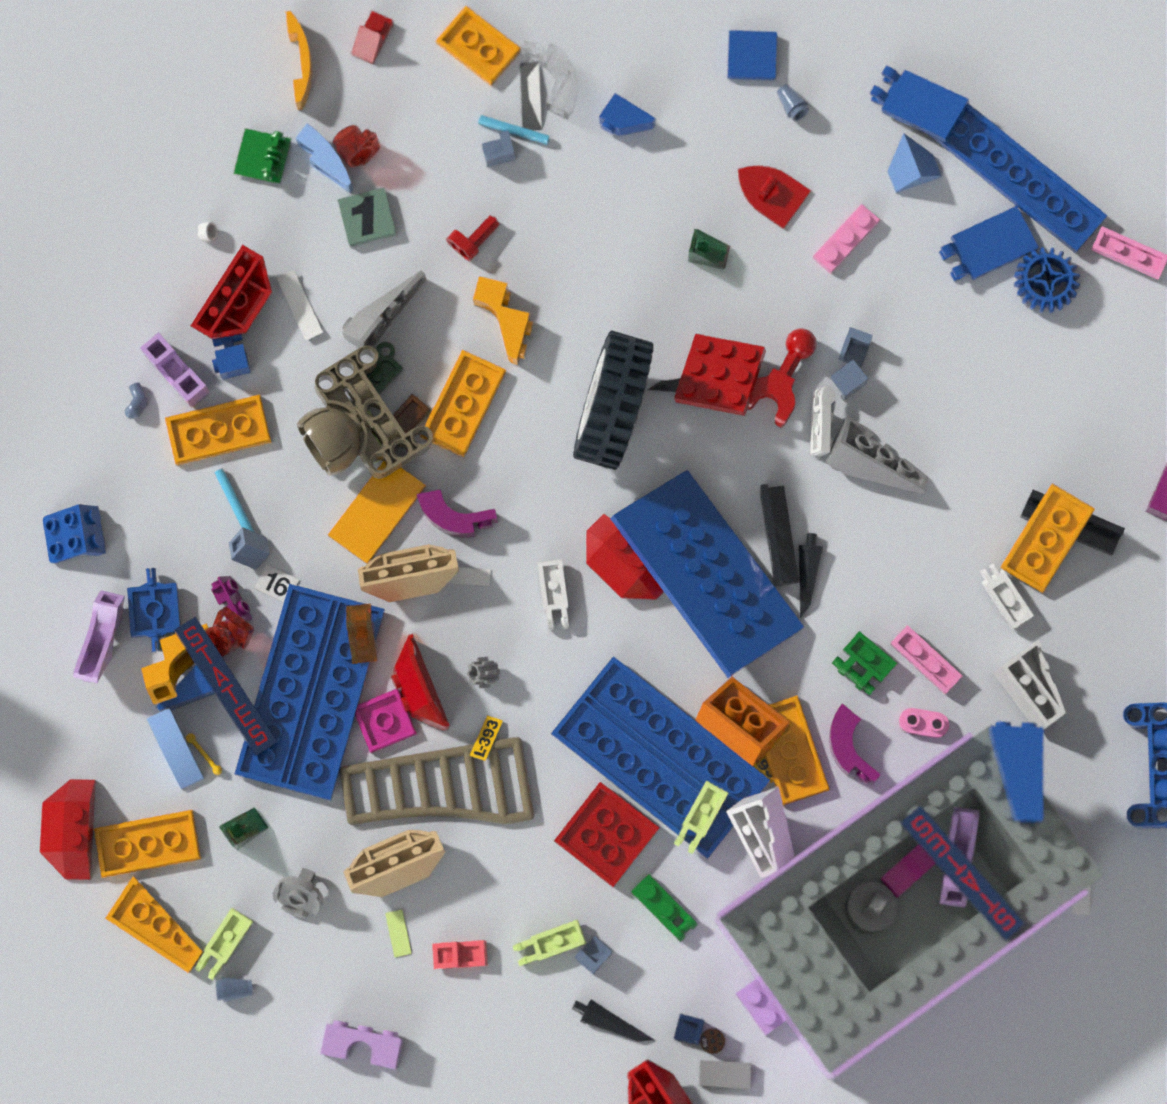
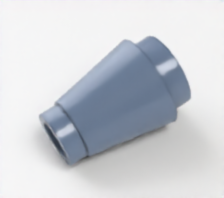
(793, 103)
(232, 989)

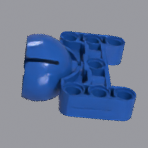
(1156, 751)

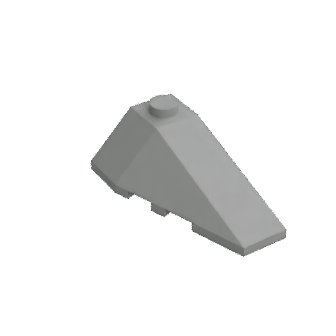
(376, 318)
(863, 457)

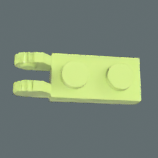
(702, 814)
(225, 941)
(552, 942)

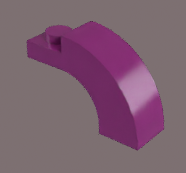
(450, 521)
(842, 746)

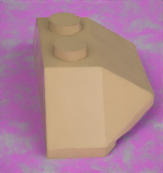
(408, 572)
(394, 863)

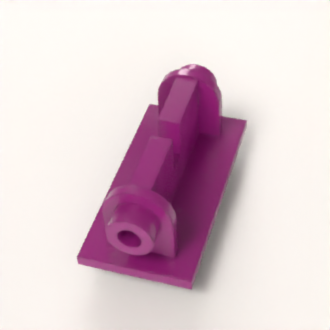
(227, 590)

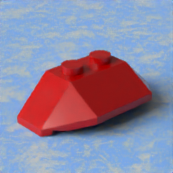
(236, 297)
(617, 562)
(417, 687)
(68, 829)
(654, 1085)

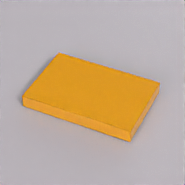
(478, 45)

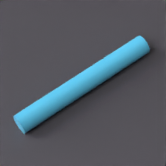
(513, 129)
(233, 499)

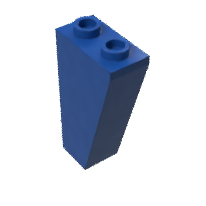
(1020, 764)

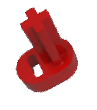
(469, 246)

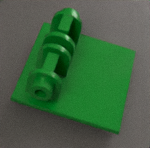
(262, 155)

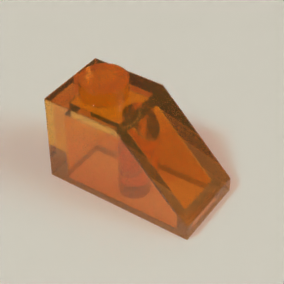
(361, 633)

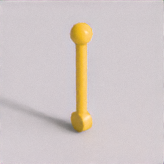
(191, 738)

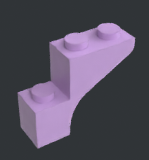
(100, 637)
(963, 835)

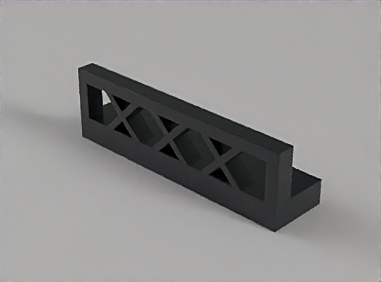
(1096, 533)
(778, 535)

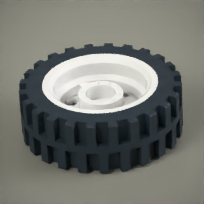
(613, 400)

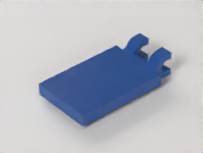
(920, 103)
(990, 245)

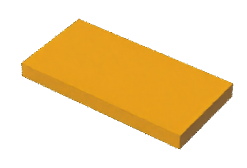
(464, 402)
(218, 430)
(376, 513)
(1047, 537)
(794, 756)
(147, 843)

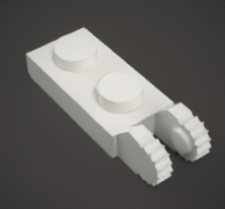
(821, 421)
(553, 591)

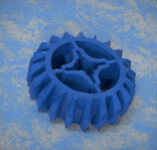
(1037, 282)

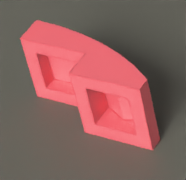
(460, 954)

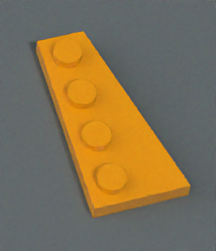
(149, 923)

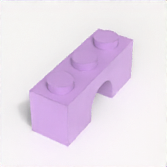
(174, 370)
(340, 1038)

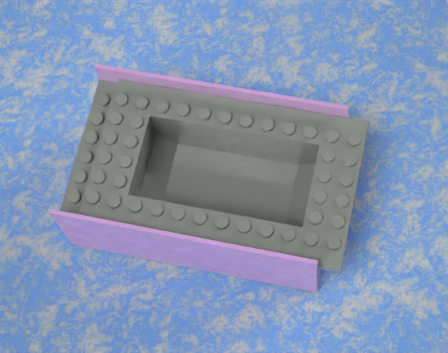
(859, 988)

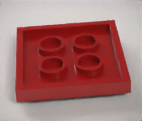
(720, 374)
(606, 834)

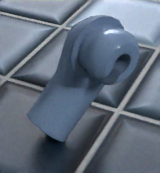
(138, 402)

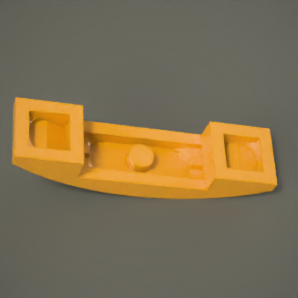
(301, 86)

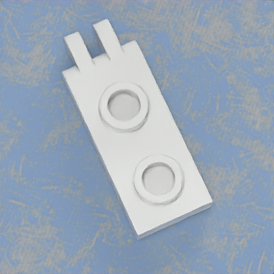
(1006, 597)

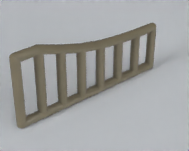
(451, 810)

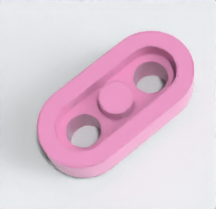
(924, 723)

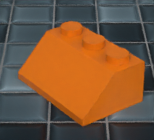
(741, 721)

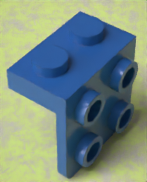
(74, 533)

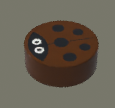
(712, 1041)

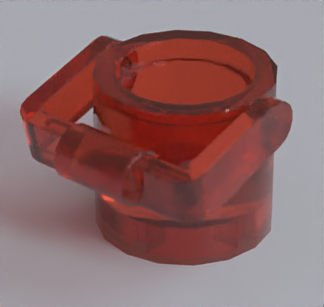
(354, 145)
(229, 633)

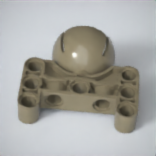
(345, 431)

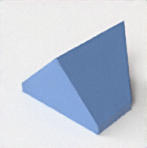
(911, 165)

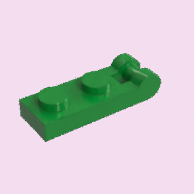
(663, 907)

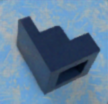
(689, 1029)

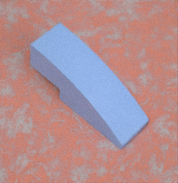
(323, 157)
(175, 748)

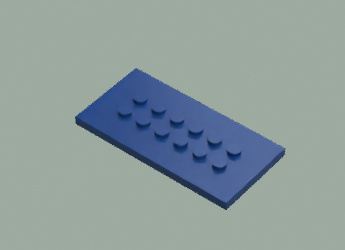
(707, 573)
(308, 695)
(655, 752)

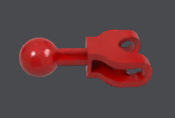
(778, 384)

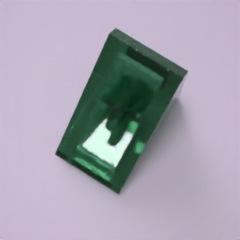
(708, 250)
(243, 828)

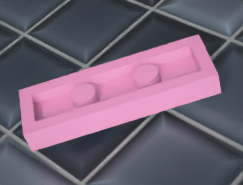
(846, 238)
(1129, 253)
(926, 660)

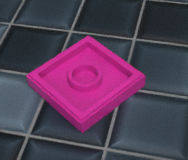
(384, 721)

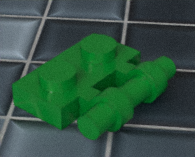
(869, 657)

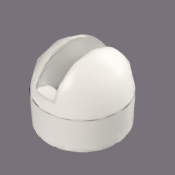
(207, 231)

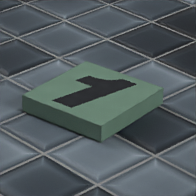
(366, 217)

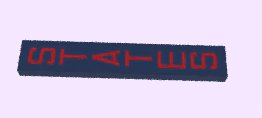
(225, 686)
(962, 873)

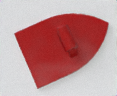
(772, 192)

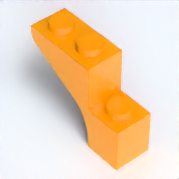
(513, 323)
(163, 676)

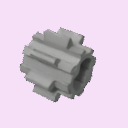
(483, 672)

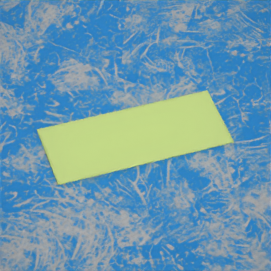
(398, 933)

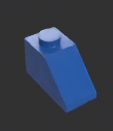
(624, 117)

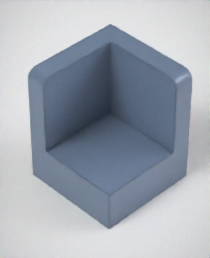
(498, 150)
(855, 346)
(849, 379)
(249, 548)
(593, 955)

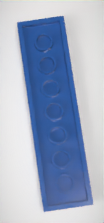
(1023, 179)

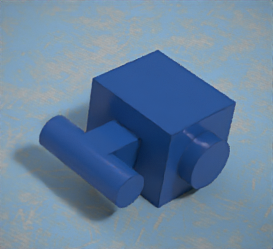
(231, 360)

